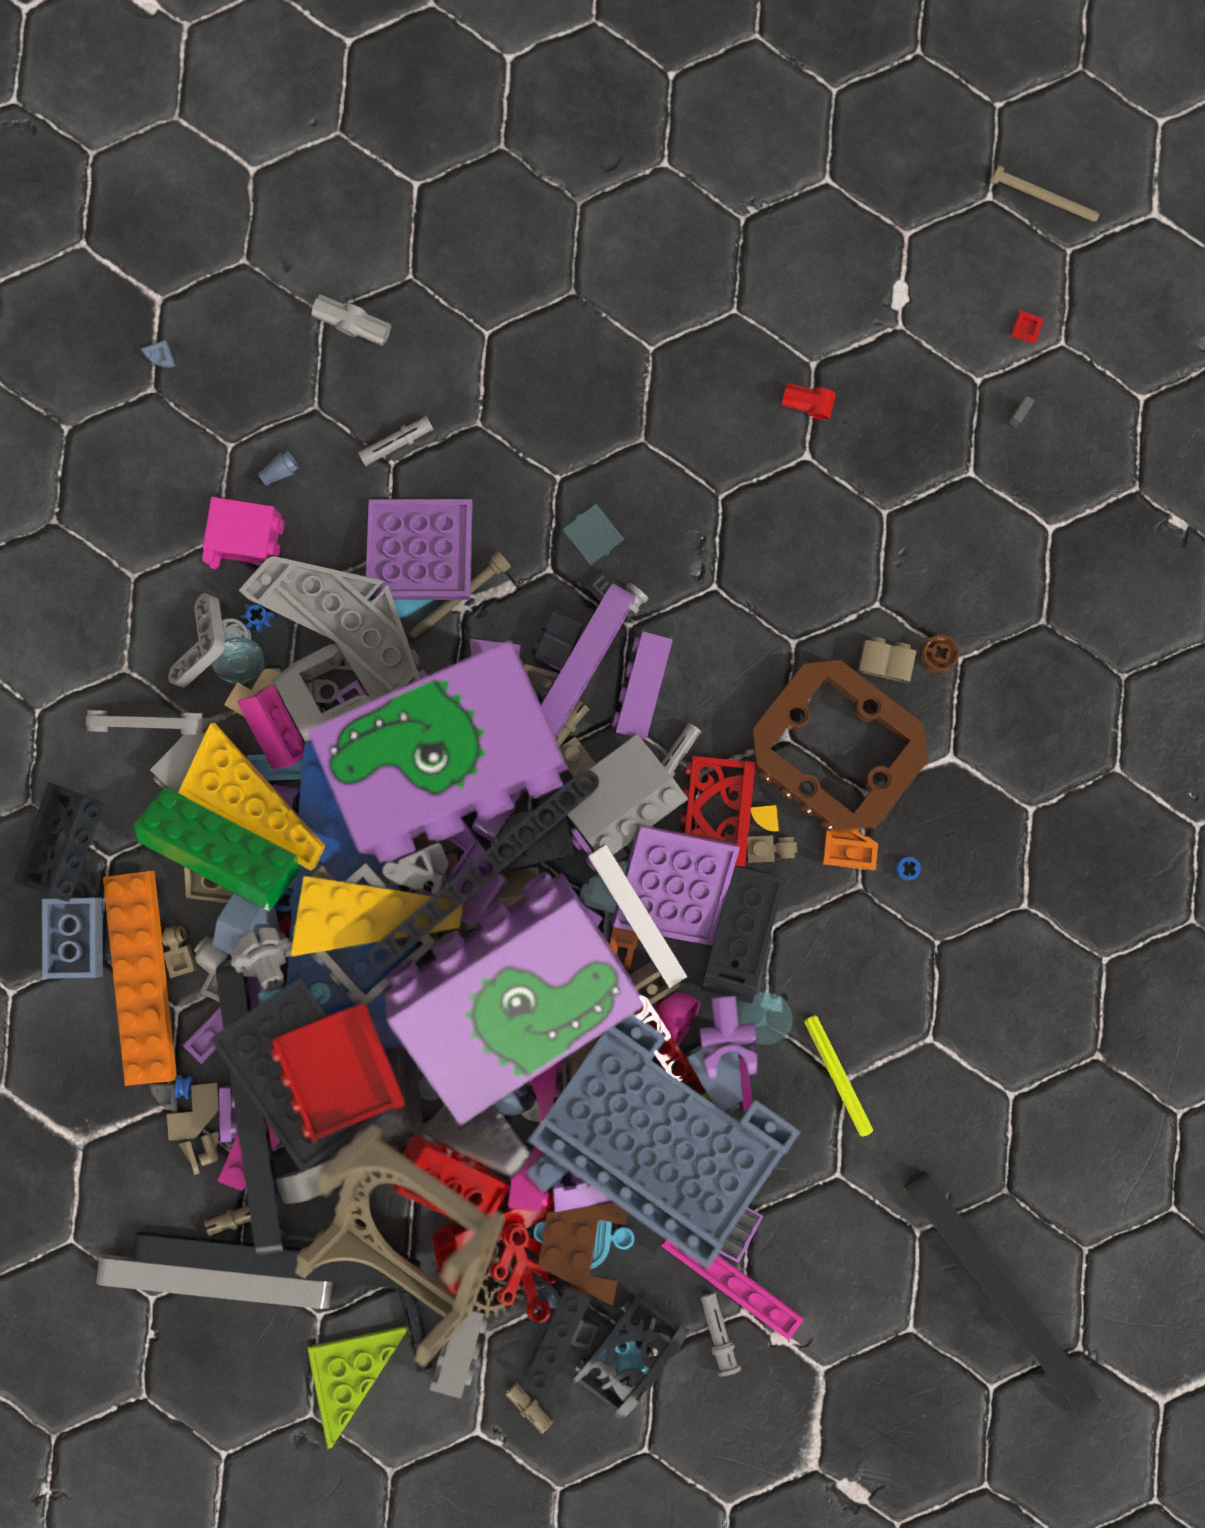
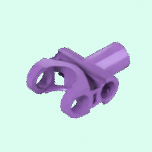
(727, 1036)

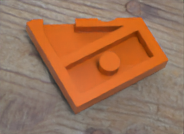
(850, 850)

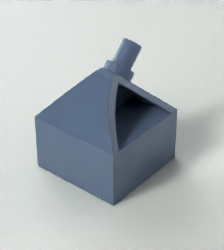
(240, 918)

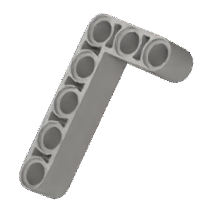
(300, 1185)

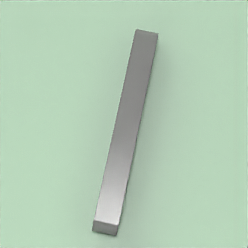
(126, 1273)

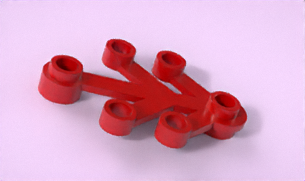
(522, 1270)

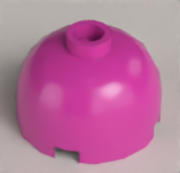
(676, 1014)

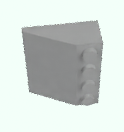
(630, 792)

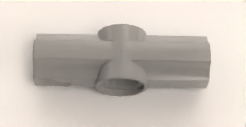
(351, 320)

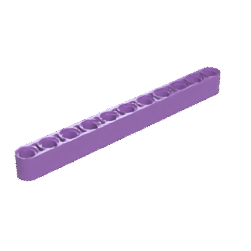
(572, 681)

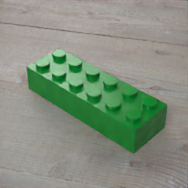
(217, 848)

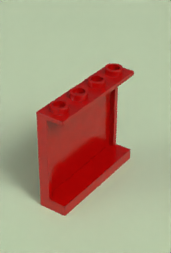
(337, 1071)

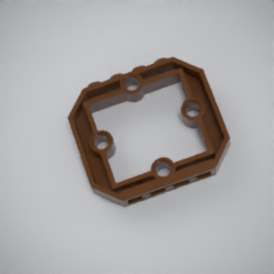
(887, 712)

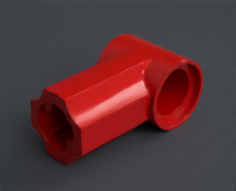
(816, 401)

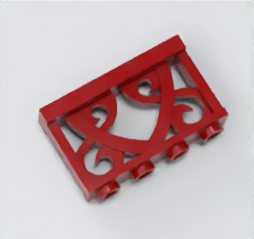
(740, 783)

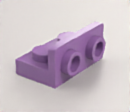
(227, 1114)

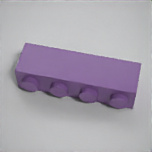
(644, 685)

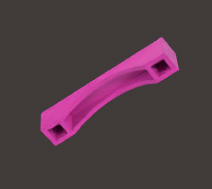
(523, 1191)

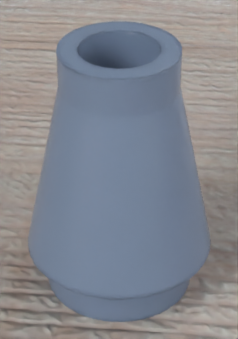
(279, 468)

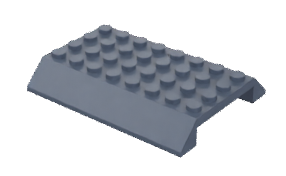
(660, 1142)

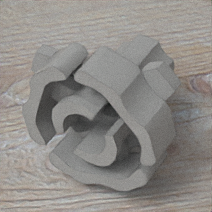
(262, 958)

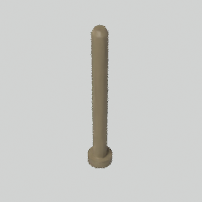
(1000, 175)

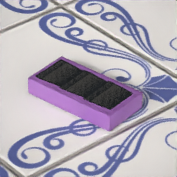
(741, 1235)

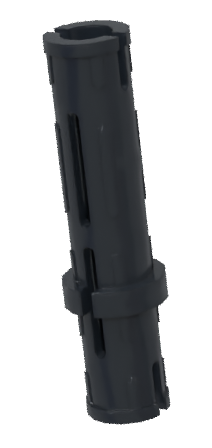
(414, 1325)

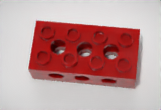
(465, 1177)

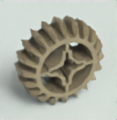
(488, 1304)

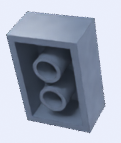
(72, 938)

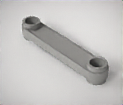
(188, 723)

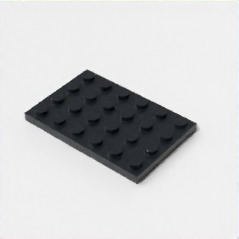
(248, 1054)

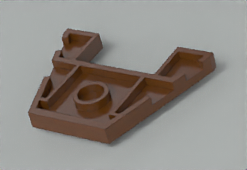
(570, 1246)

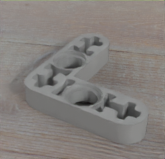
(209, 644)

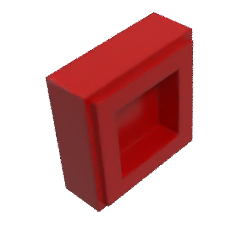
(1027, 327)

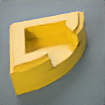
(766, 817)

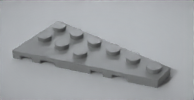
(482, 1138)

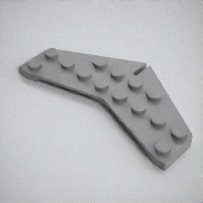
(340, 609)

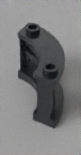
(666, 1347)

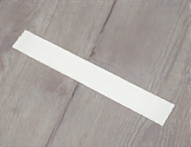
(637, 916)

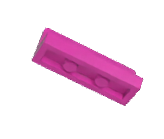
(272, 727)

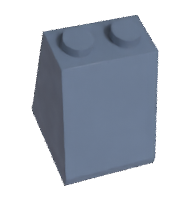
(726, 1088)

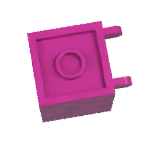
(241, 532)

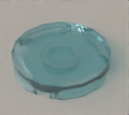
(239, 661)
(770, 1017)

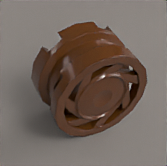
(939, 654)

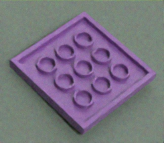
(421, 548)
(679, 882)

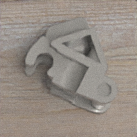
(420, 868)

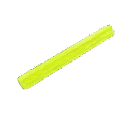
(838, 1075)

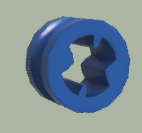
(900, 868)
(183, 1086)

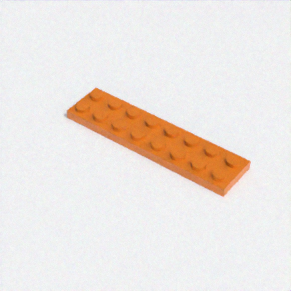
(139, 978)

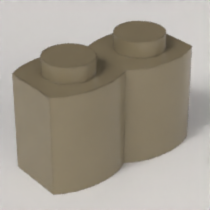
(886, 660)

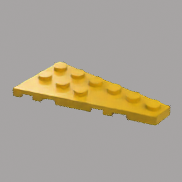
(237, 791)
(354, 914)

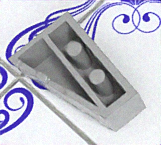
(456, 1355)

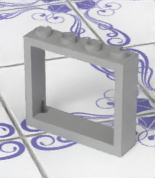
(339, 974)

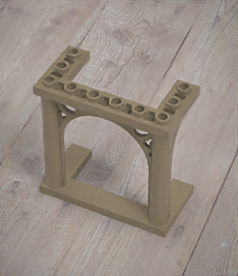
(351, 1242)

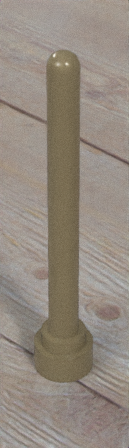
(496, 565)

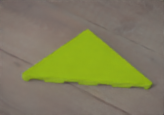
(346, 1371)

